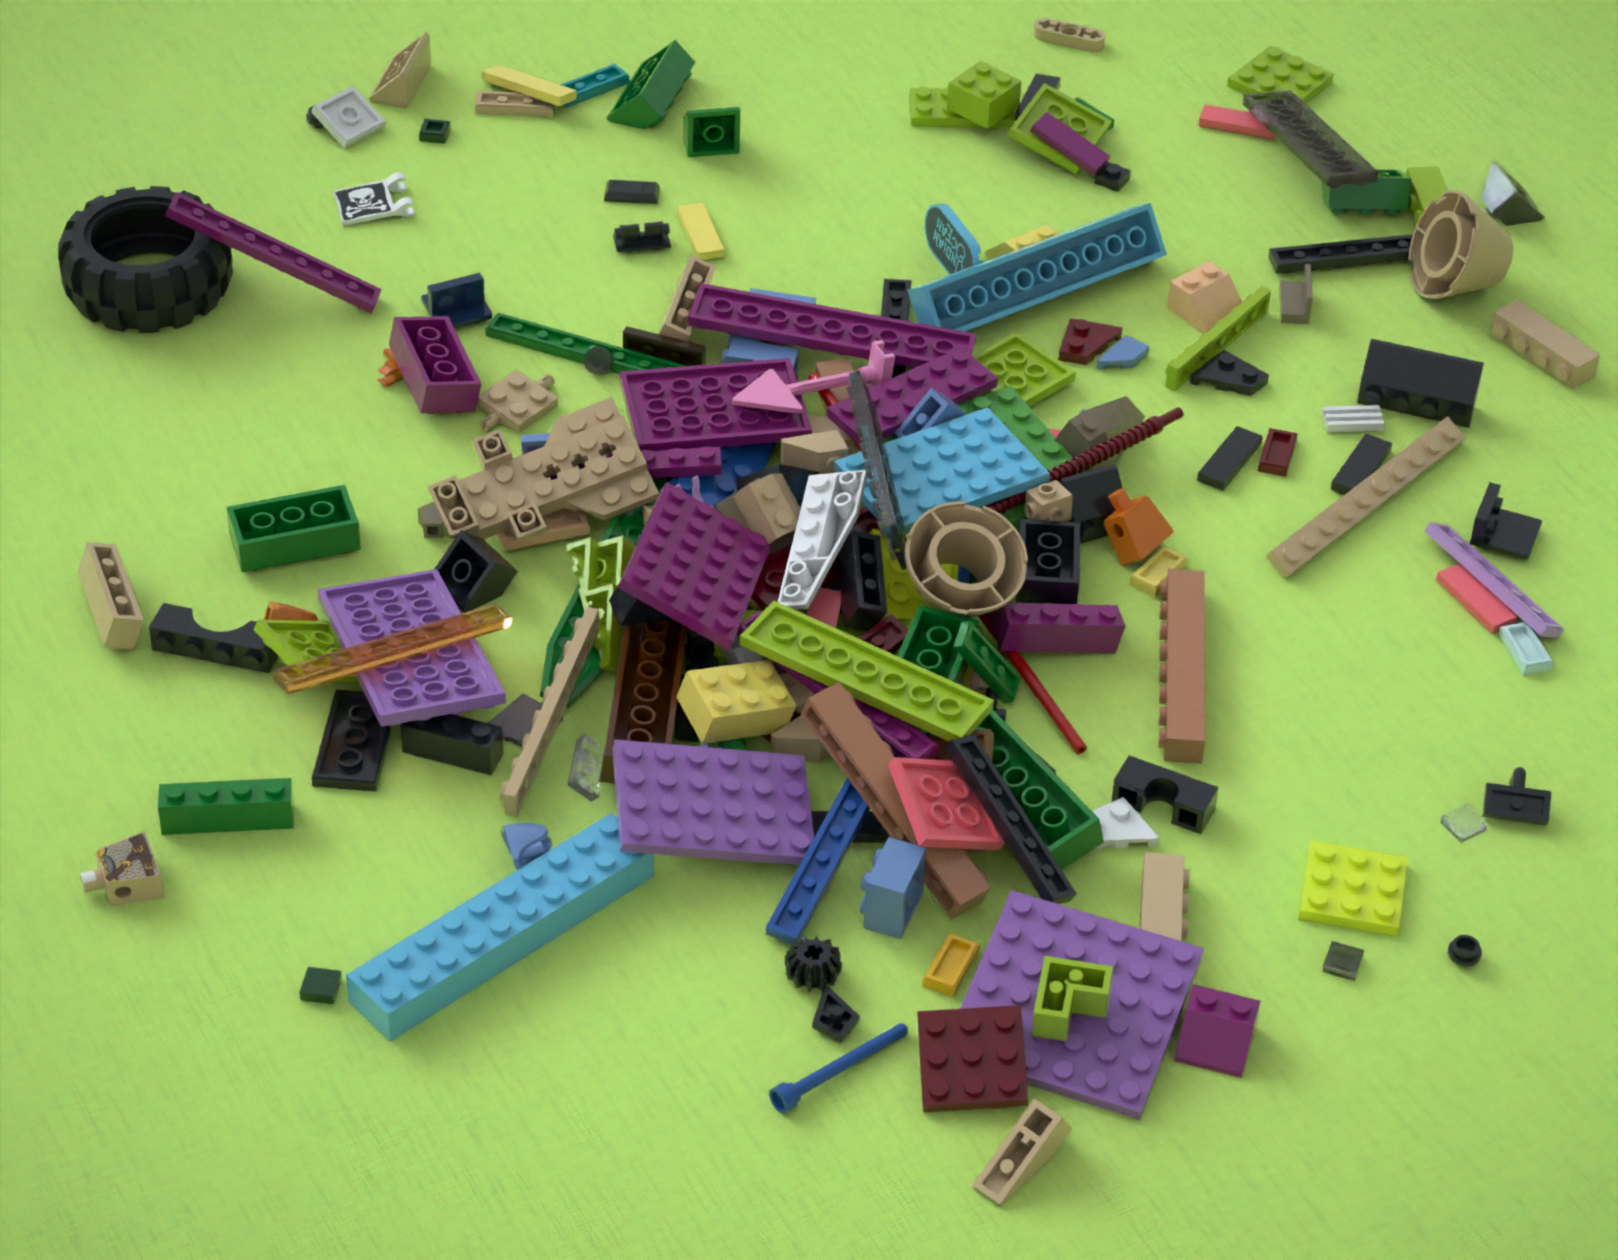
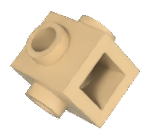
(1048, 502)

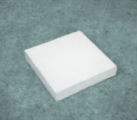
(348, 117)

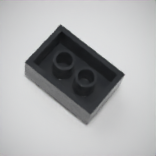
(1052, 562)

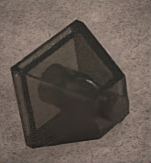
(1508, 199)

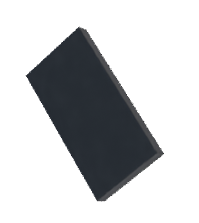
(351, 745)

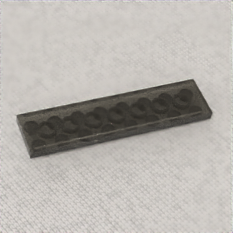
(1310, 139)
(878, 468)

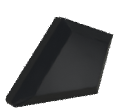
(834, 1016)

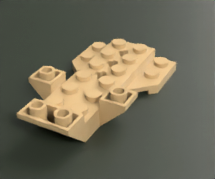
(518, 491)

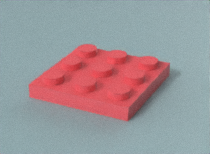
(942, 805)

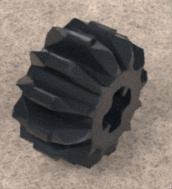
(813, 963)

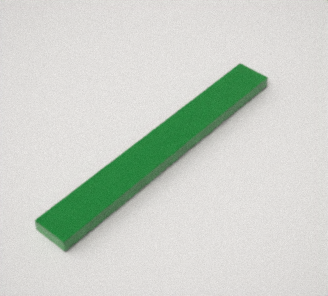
(567, 344)

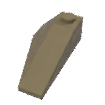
(1097, 426)

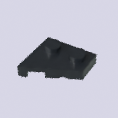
(1231, 374)

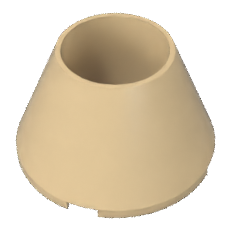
(1458, 248)
(974, 540)

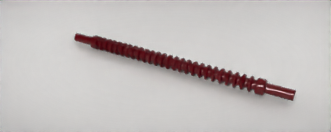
(1127, 439)

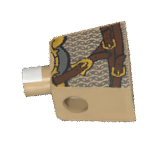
(125, 872)

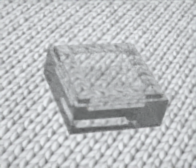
(1464, 823)

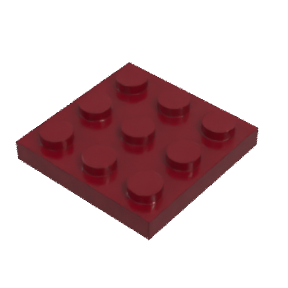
(972, 1058)

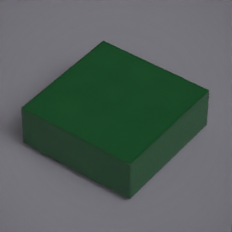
(434, 131)
(320, 985)

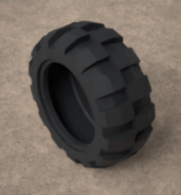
(140, 294)

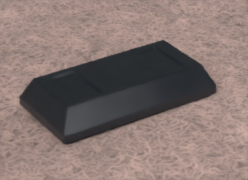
(632, 191)

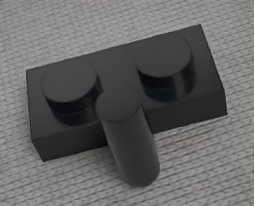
(1516, 801)

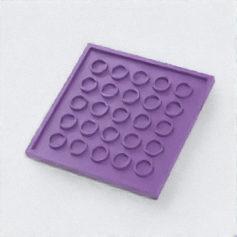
(1104, 1059)

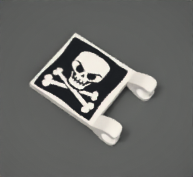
(373, 201)

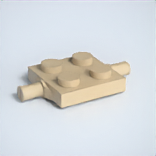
(517, 401)

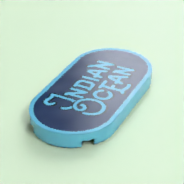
(950, 239)

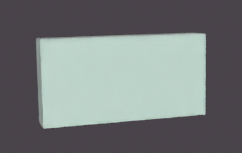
(1525, 648)

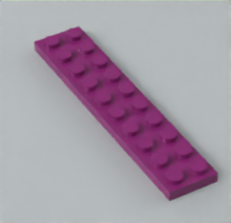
(821, 326)

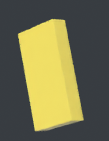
(1155, 569)

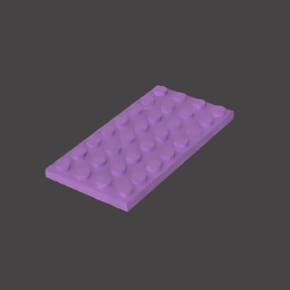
(423, 685)

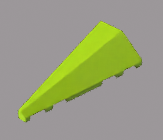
(599, 573)

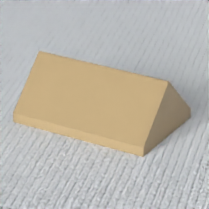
(404, 74)

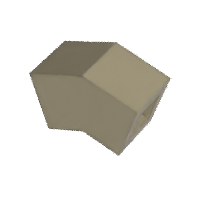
(431, 521)

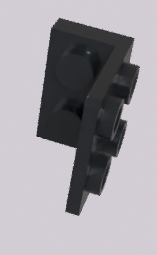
(1502, 529)

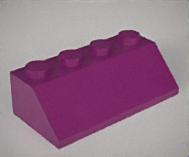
(1057, 627)

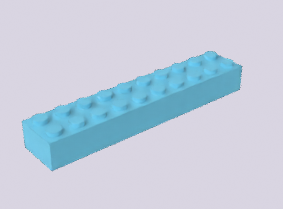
(1040, 271)
(496, 929)

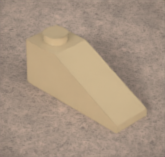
(1022, 1152)

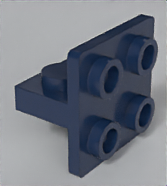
(458, 299)

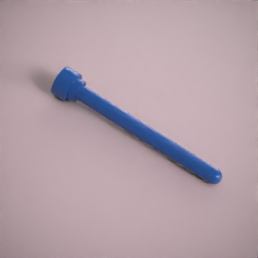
(786, 1095)

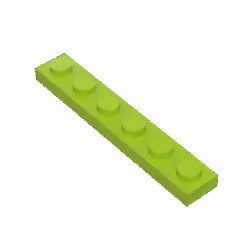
(1217, 338)

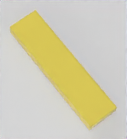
(529, 85)

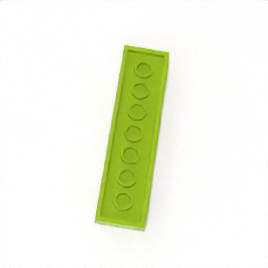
(866, 672)

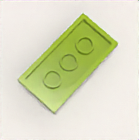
(930, 109)

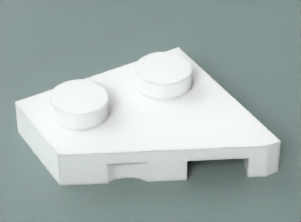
(1123, 826)

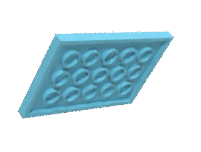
(954, 461)

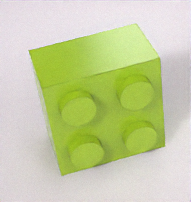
(984, 94)

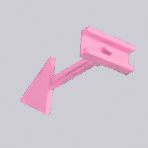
(772, 394)

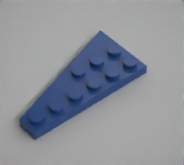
(736, 463)

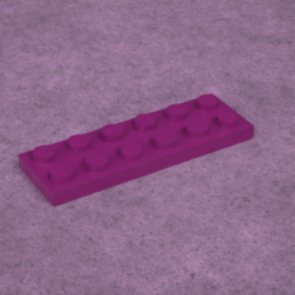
(952, 374)

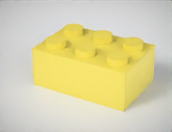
(735, 701)

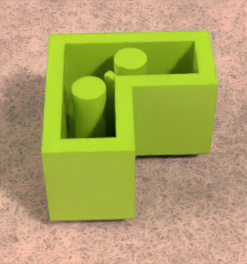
(1067, 989)

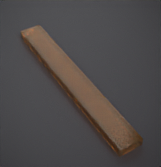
(391, 649)

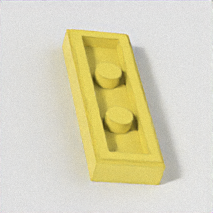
(700, 231)

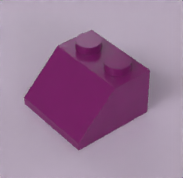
(1217, 1030)

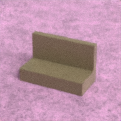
(1296, 299)

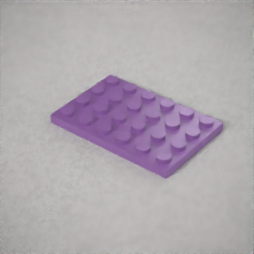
(712, 802)

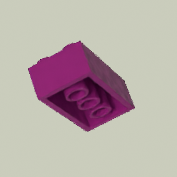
(434, 364)

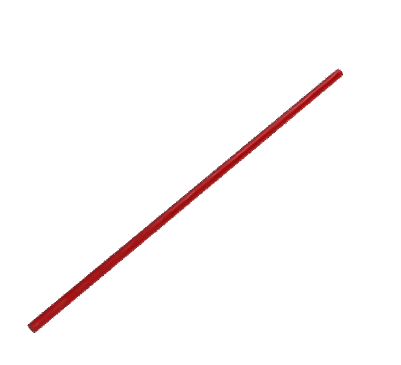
(1014, 656)

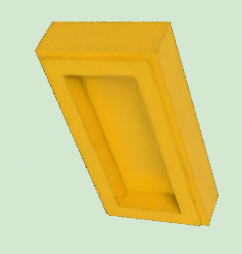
(951, 965)

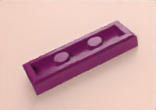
(1070, 143)

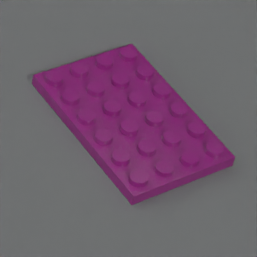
(695, 406)
(695, 565)

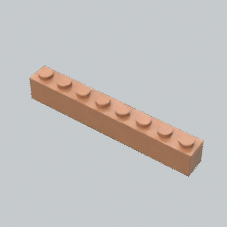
(1183, 667)
(865, 762)

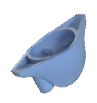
(526, 842)

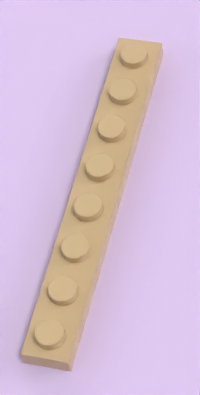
(547, 719)

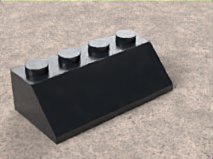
(1420, 382)

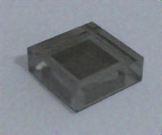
(1343, 960)

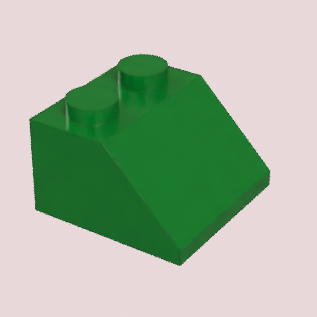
(712, 132)

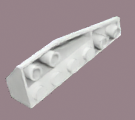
(824, 522)

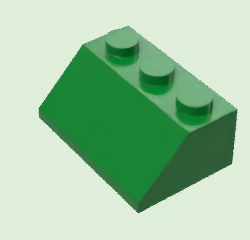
(1388, 194)

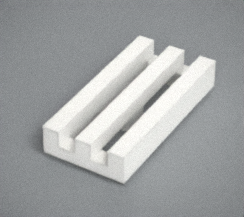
(1353, 418)

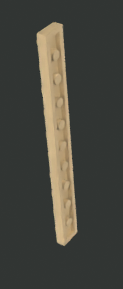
(1365, 497)

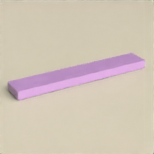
(1494, 580)

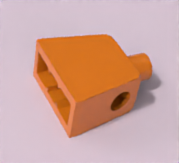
(1135, 527)

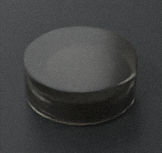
(598, 360)

